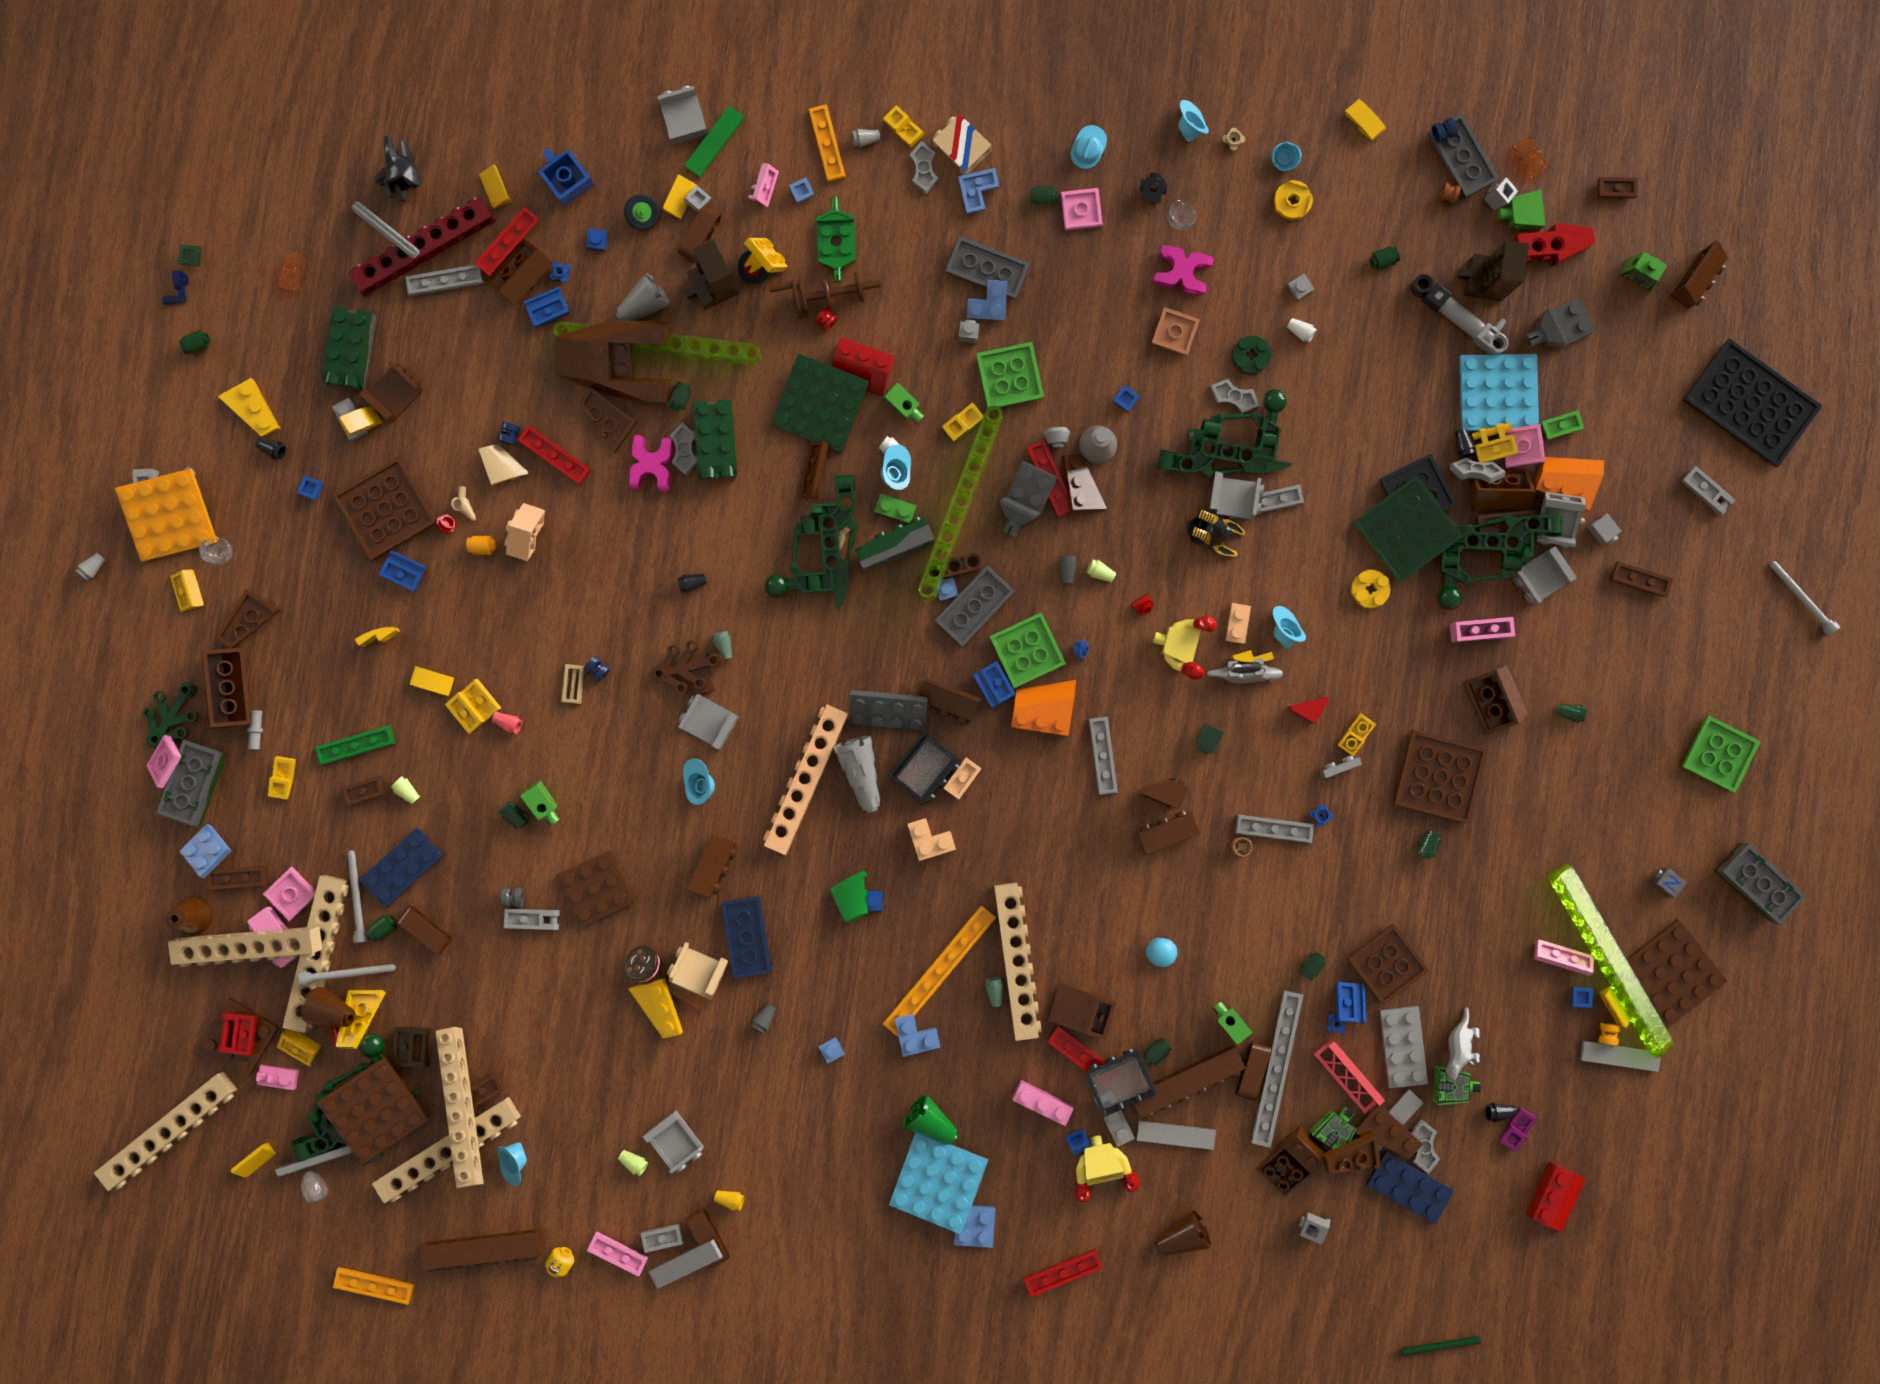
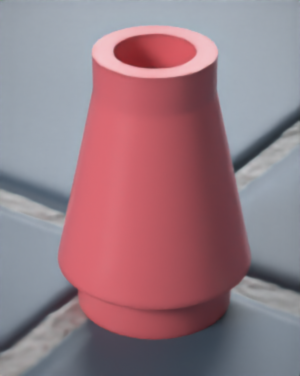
(509, 723)

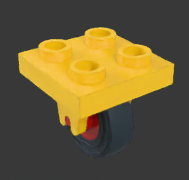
(759, 261)

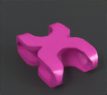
(1182, 270)
(651, 464)

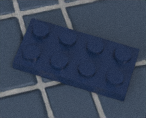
(401, 867)
(746, 937)
(1410, 1187)

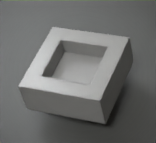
(697, 199)
(1300, 287)

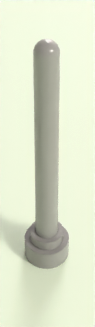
(1828, 625)
(360, 934)
(307, 978)

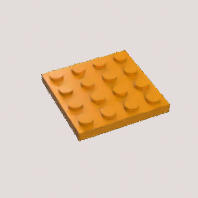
(165, 514)

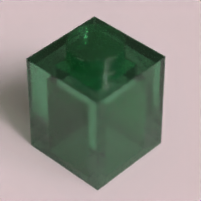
(1208, 739)

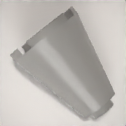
(642, 300)
(1098, 444)

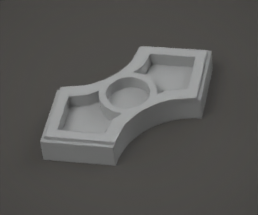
(924, 176)
(1227, 393)
(684, 457)
(1485, 471)
(1425, 1155)

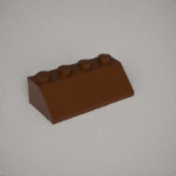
(225, 688)

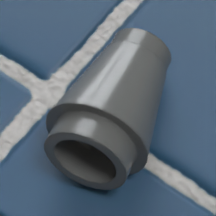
(1067, 568)
(764, 1018)

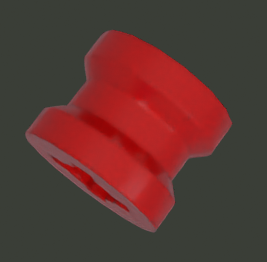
(825, 319)

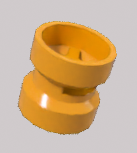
(1607, 1038)

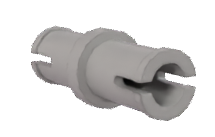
(255, 730)

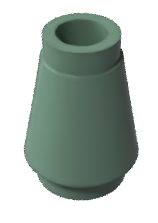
(723, 644)
(995, 990)

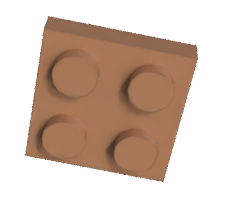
(1175, 331)

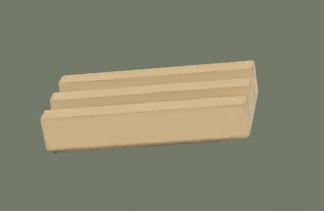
(573, 684)

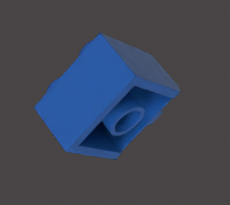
(565, 176)

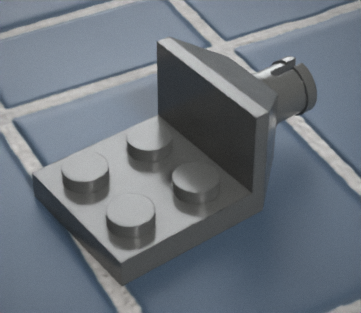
(1561, 326)
(1026, 496)

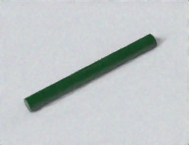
(1441, 1345)

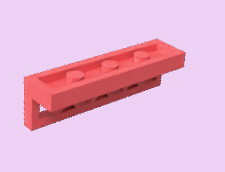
(1354, 1071)

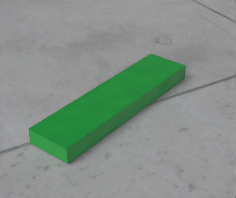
(714, 141)
(355, 745)

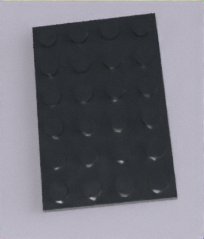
(1752, 403)

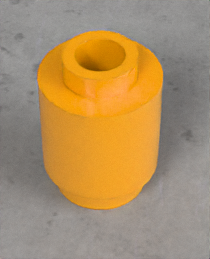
(481, 545)

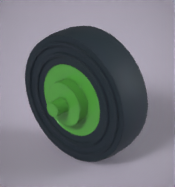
(641, 211)

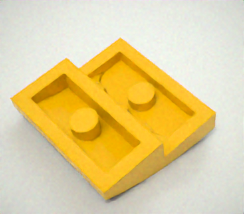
(473, 706)

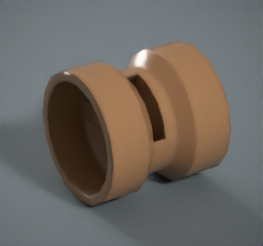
(1241, 846)

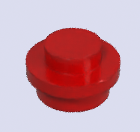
(445, 524)

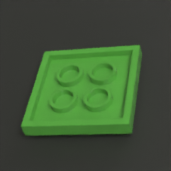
(1010, 375)
(1027, 650)
(1720, 754)

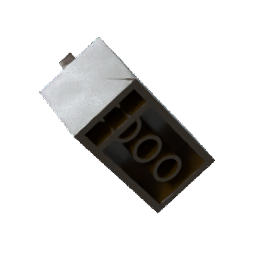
(1497, 274)
(711, 277)

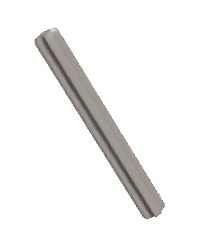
(385, 230)

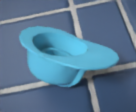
(1191, 121)
(1088, 147)
(896, 467)
(1287, 627)
(697, 781)
(511, 1162)

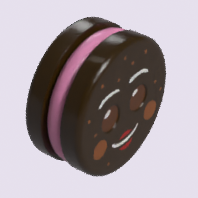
(643, 965)

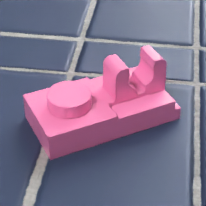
(765, 185)
(277, 1077)

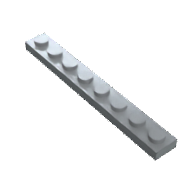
(1276, 1068)

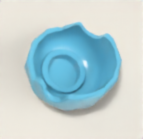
(1286, 156)
(1161, 952)

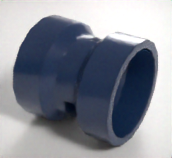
(1443, 130)
(510, 429)
(596, 669)

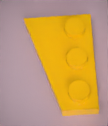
(251, 407)
(365, 1006)
(658, 1006)

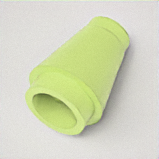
(1100, 571)
(405, 790)
(633, 1162)

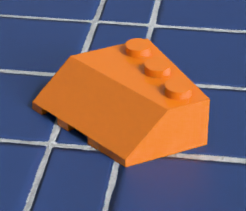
(1570, 477)
(1045, 708)

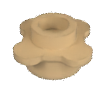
(1239, 139)

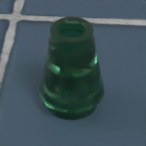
(1573, 712)

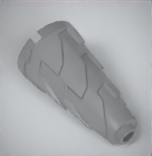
(858, 763)

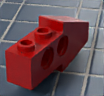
(1568, 239)

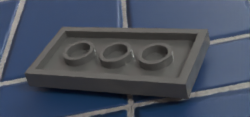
(1465, 159)
(980, 263)
(974, 606)
(887, 710)

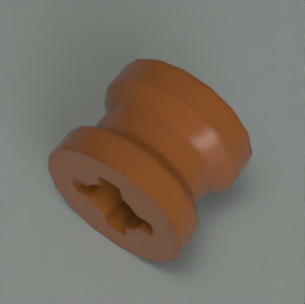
(1449, 193)

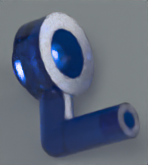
(180, 281)

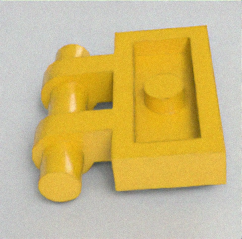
(1498, 448)

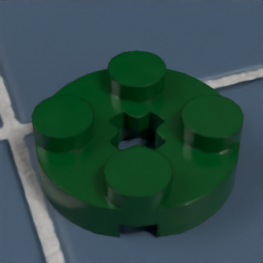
(1243, 362)

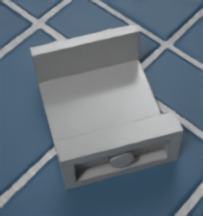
(682, 115)
(1235, 497)
(1543, 575)
(708, 721)

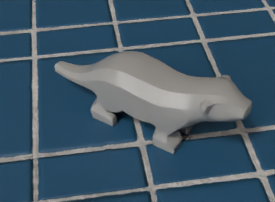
(1247, 672)
(1461, 1046)

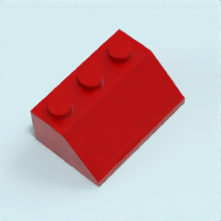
(864, 363)
(1555, 1197)

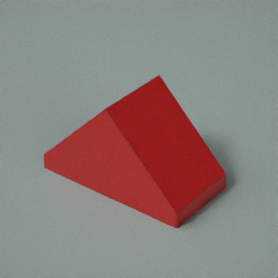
(1310, 710)

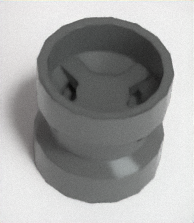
(512, 897)

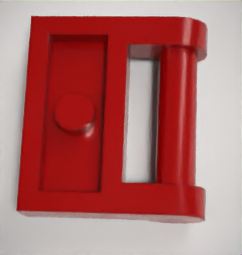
(243, 1033)

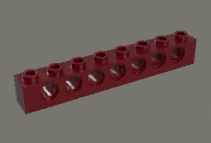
(432, 247)

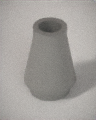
(864, 137)
(90, 566)

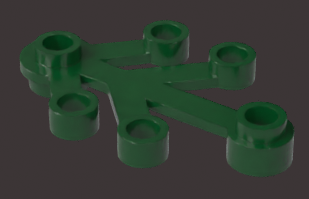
(169, 718)

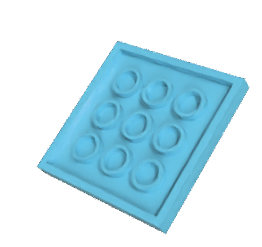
(1498, 390)
(938, 1183)

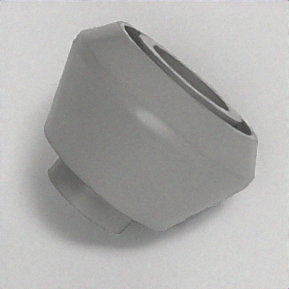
(1057, 436)

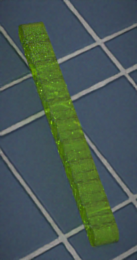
(687, 343)
(960, 494)
(1611, 960)

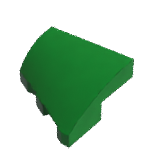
(851, 897)

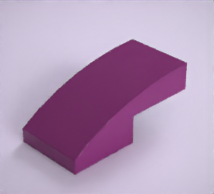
(1517, 1128)

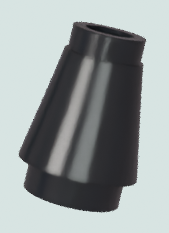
(1464, 444)
(271, 448)
(691, 582)
(1497, 1112)

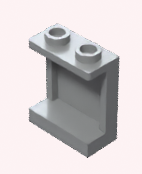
(1571, 509)
(674, 1142)

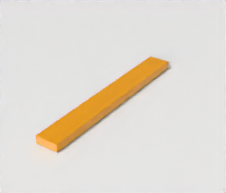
(942, 966)

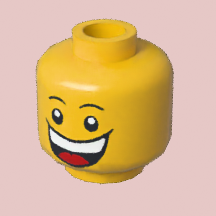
(559, 1262)

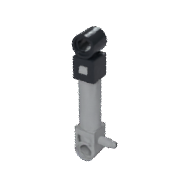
(1440, 300)

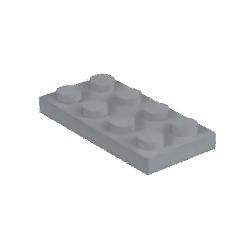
(1403, 1047)

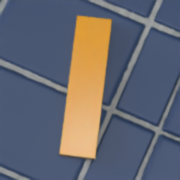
(827, 143)
(373, 1285)

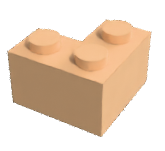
(523, 531)
(926, 844)

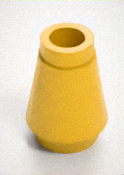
(730, 1200)

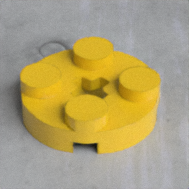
(1302, 195)
(1379, 582)

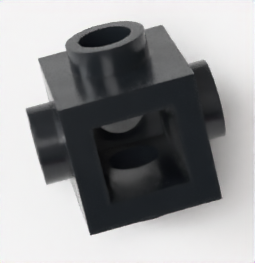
(1155, 194)

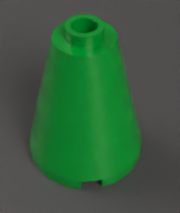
(930, 1121)

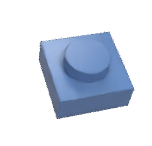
(801, 190)
(947, 589)
(831, 1050)

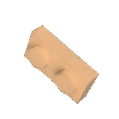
(1238, 623)
(962, 778)

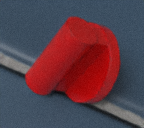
(1143, 605)

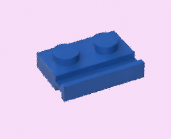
(547, 307)
(402, 571)
(994, 684)
(1350, 1002)

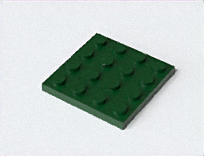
(820, 402)
(1408, 529)

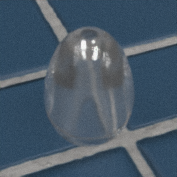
(313, 1187)

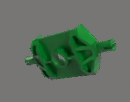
(832, 225)

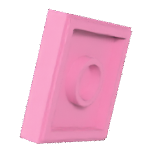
(1081, 209)
(1529, 446)
(163, 761)
(290, 894)

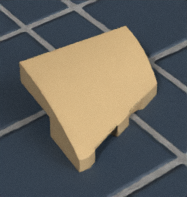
(500, 465)

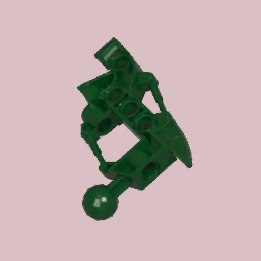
(1260, 458)
(1511, 558)
(832, 578)
(307, 1146)

